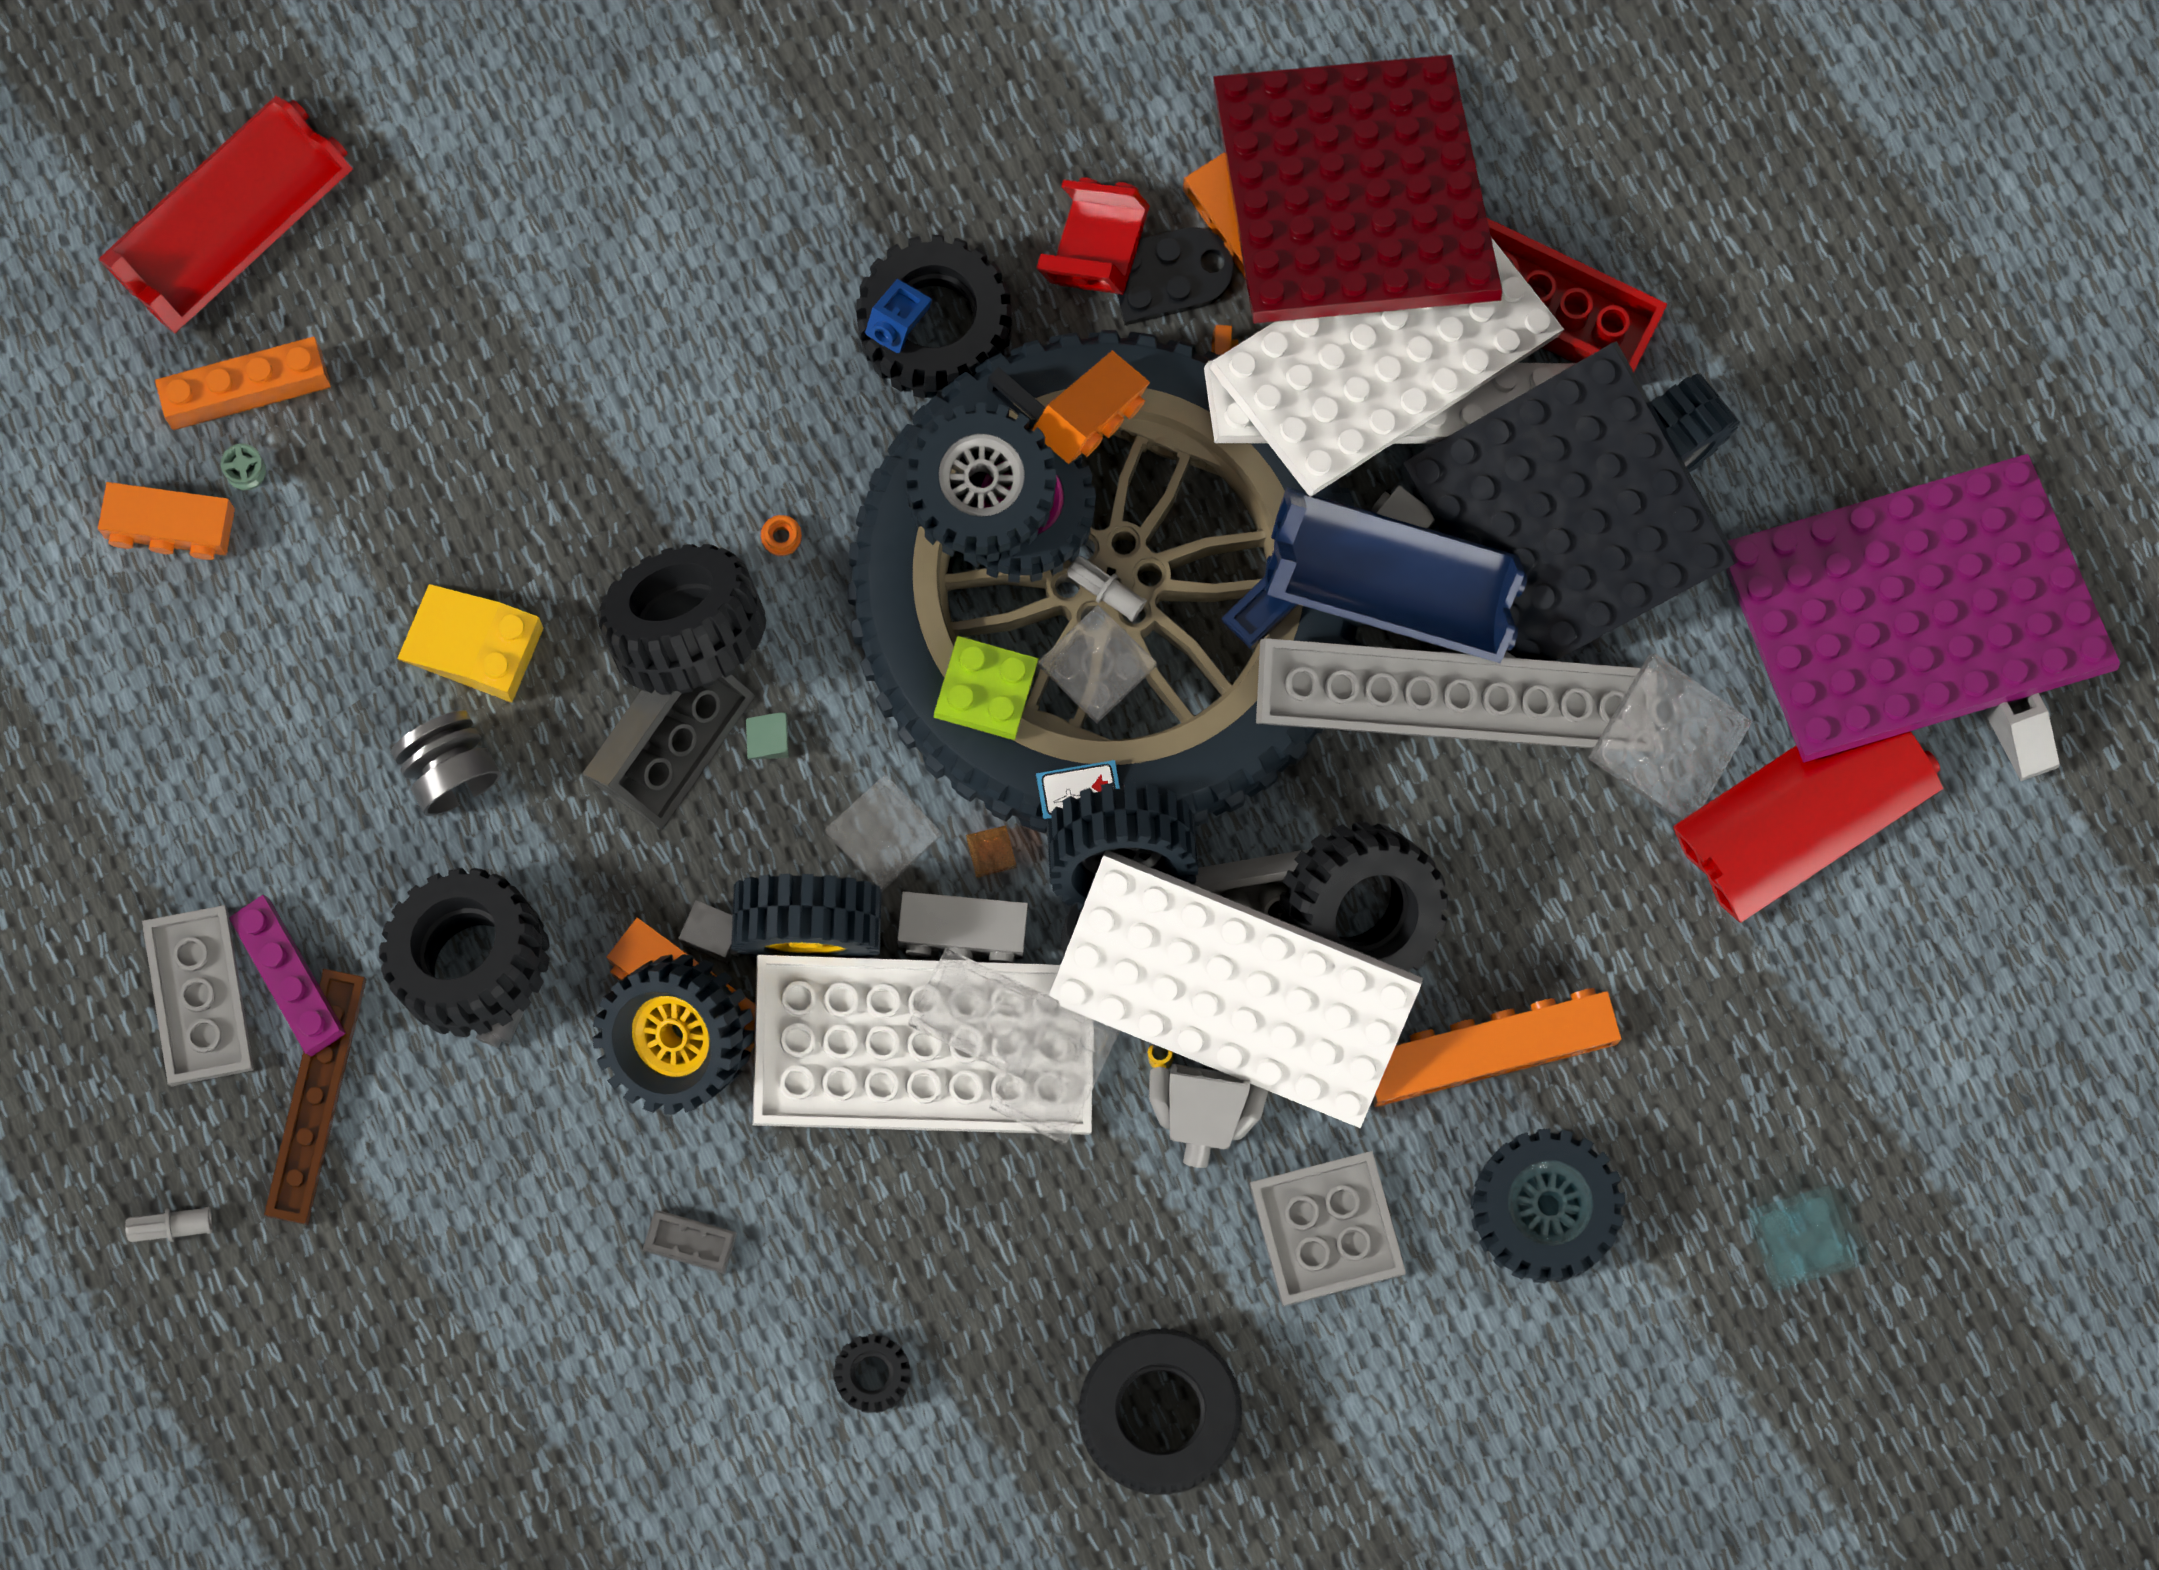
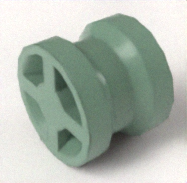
(240, 458)

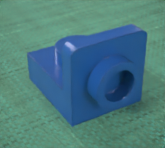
(896, 315)

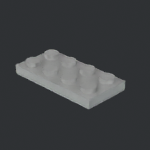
(197, 995)

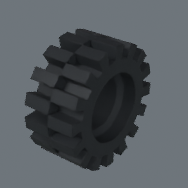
(857, 1351)

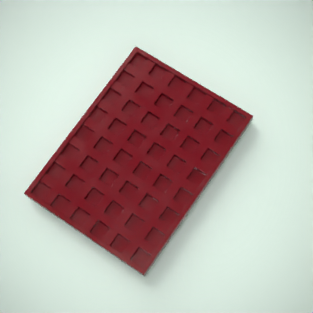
(1355, 189)

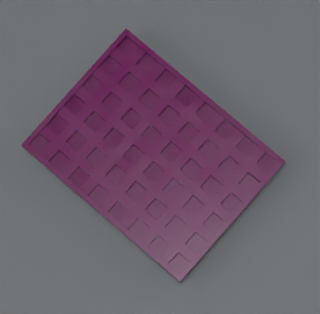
(1918, 607)

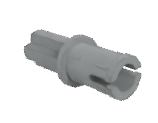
(1106, 587)
(169, 1225)

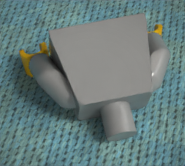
(1202, 1106)

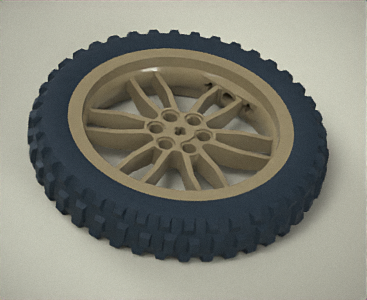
(910, 634)

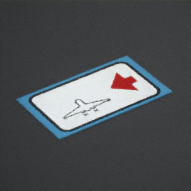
(1059, 784)

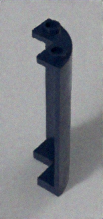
(1394, 575)

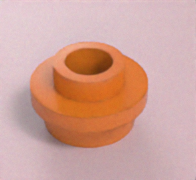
(776, 523)

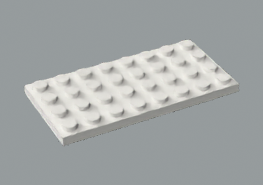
(1357, 383)
(1234, 989)
(842, 1053)

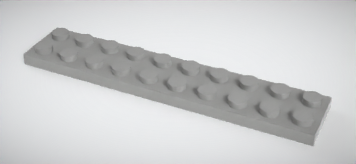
(1436, 693)

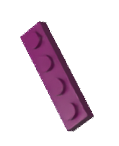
(287, 975)

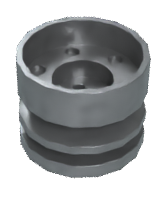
(444, 759)

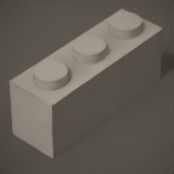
(962, 926)

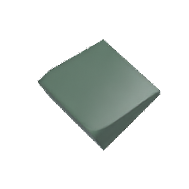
(767, 736)

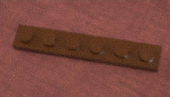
(314, 1107)

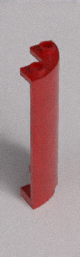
(226, 213)
(1802, 817)

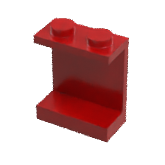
(1097, 237)

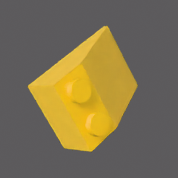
(472, 641)

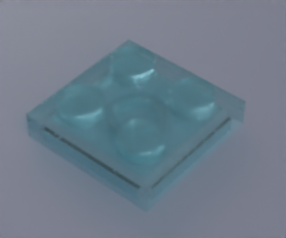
(1801, 1238)

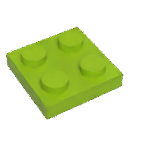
(985, 688)

